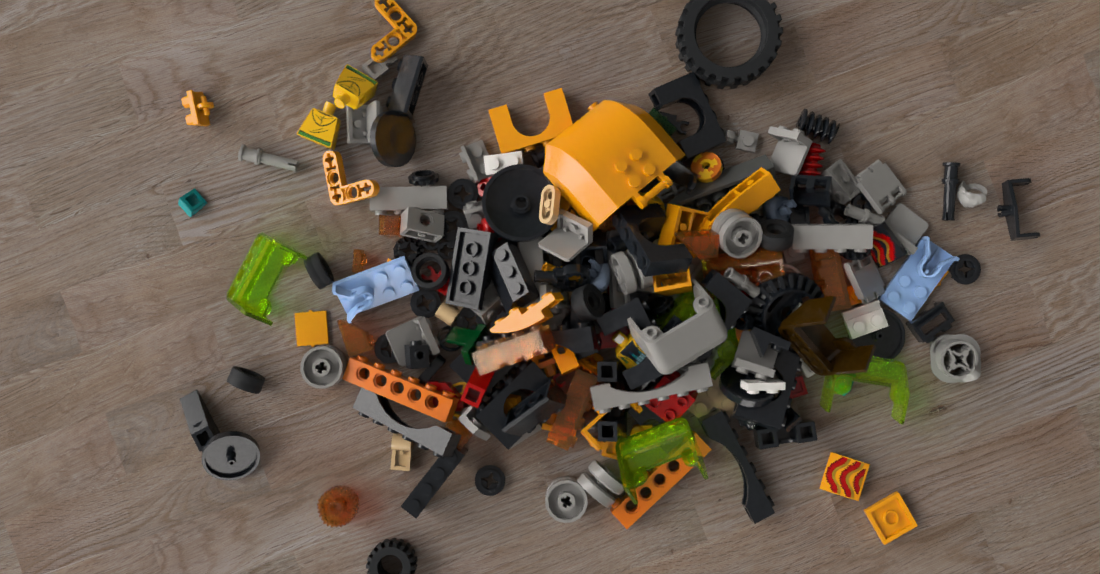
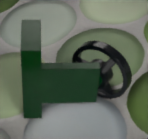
(463, 337)

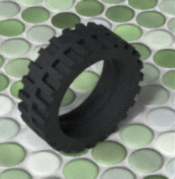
(729, 76)

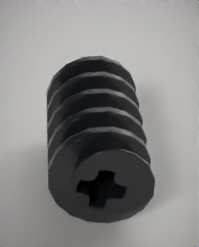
(817, 125)

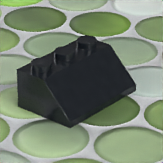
(407, 85)
(596, 251)
(511, 277)
(535, 409)

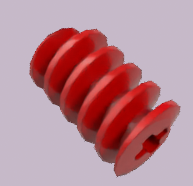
(811, 161)

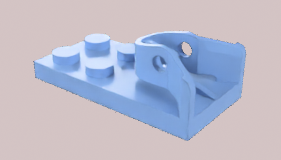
(917, 278)
(375, 286)

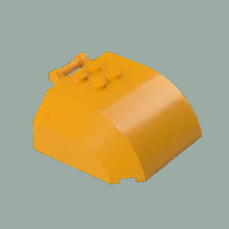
(610, 159)

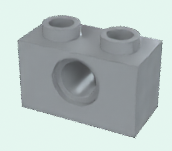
(412, 227)

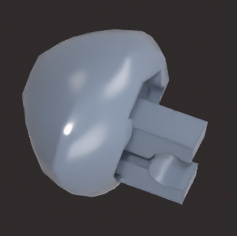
(778, 208)
(599, 275)

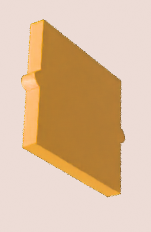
(311, 328)

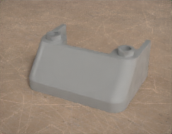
(685, 341)

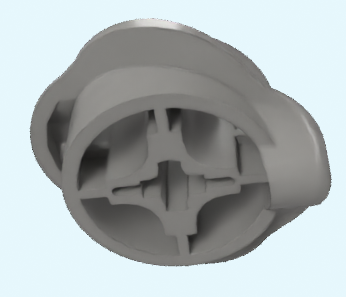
(969, 349)

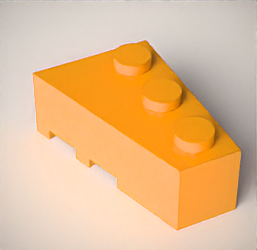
(680, 219)

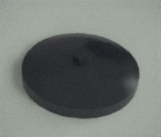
(513, 203)

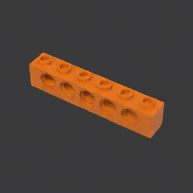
(355, 374)
(629, 516)

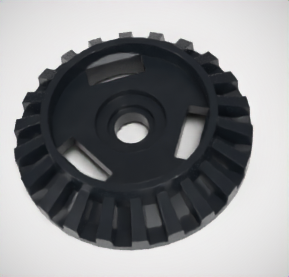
(791, 289)

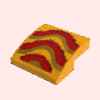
(844, 476)

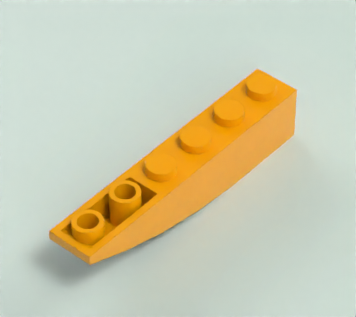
(746, 196)

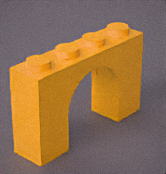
(511, 140)

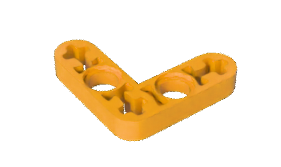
(398, 31)
(345, 190)

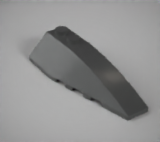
(708, 194)

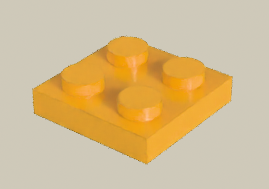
(890, 517)

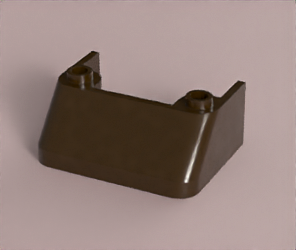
(818, 346)

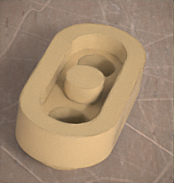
(549, 204)

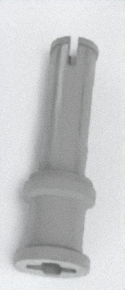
(258, 157)

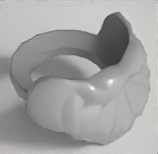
(970, 199)

